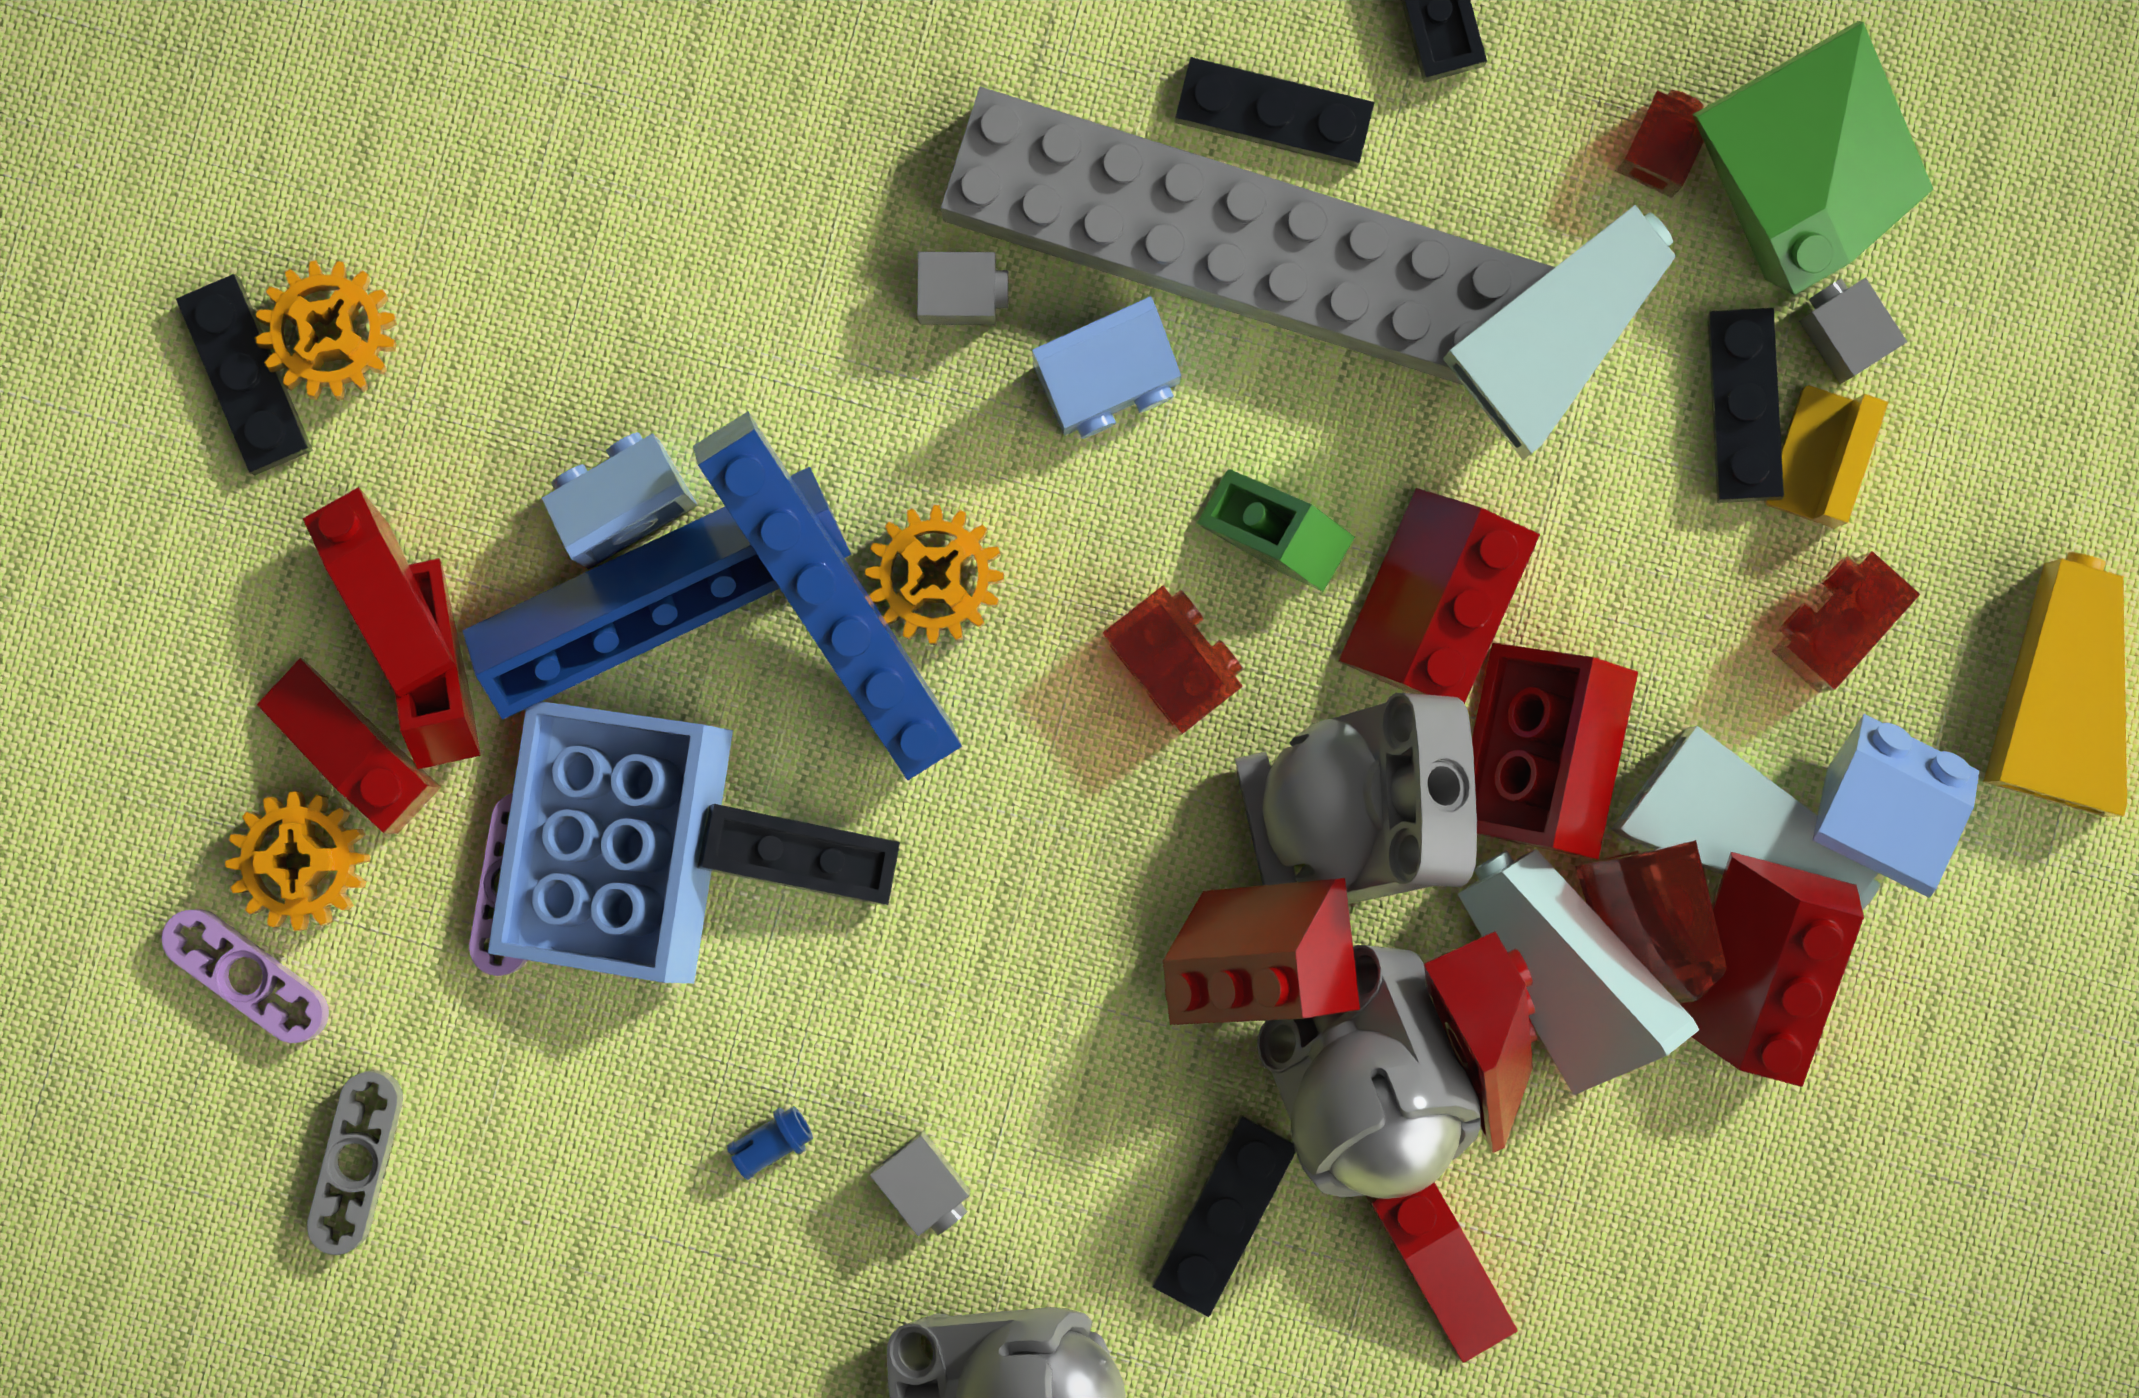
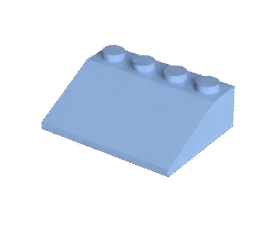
(609, 842)

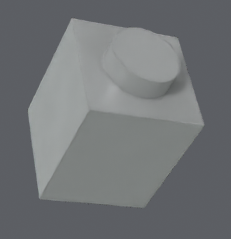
(960, 288)
(1851, 328)
(923, 1186)

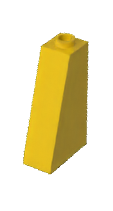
(2067, 694)

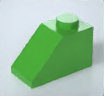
(1276, 529)

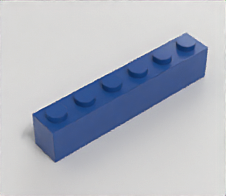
(826, 595)
(625, 607)

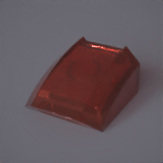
(1661, 914)

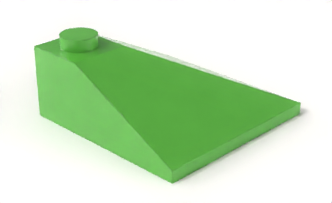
(1815, 159)

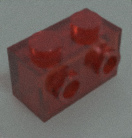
(1845, 621)
(1173, 658)

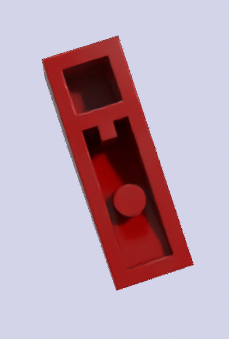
(379, 590)
(439, 715)
(348, 748)
(1445, 1270)

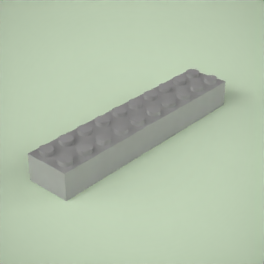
(1226, 235)

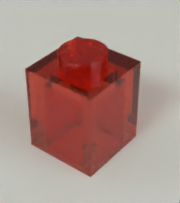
(1663, 143)

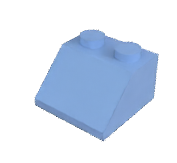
(1107, 369)
(617, 500)
(1895, 804)

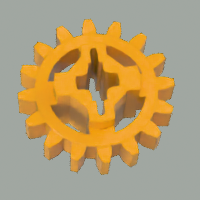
(342, 306)
(916, 554)
(298, 835)

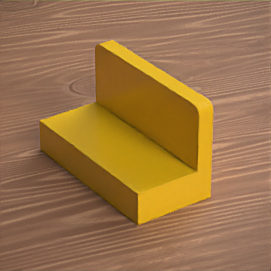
(1827, 454)

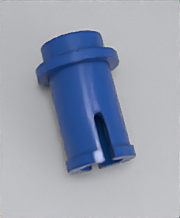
(770, 1142)

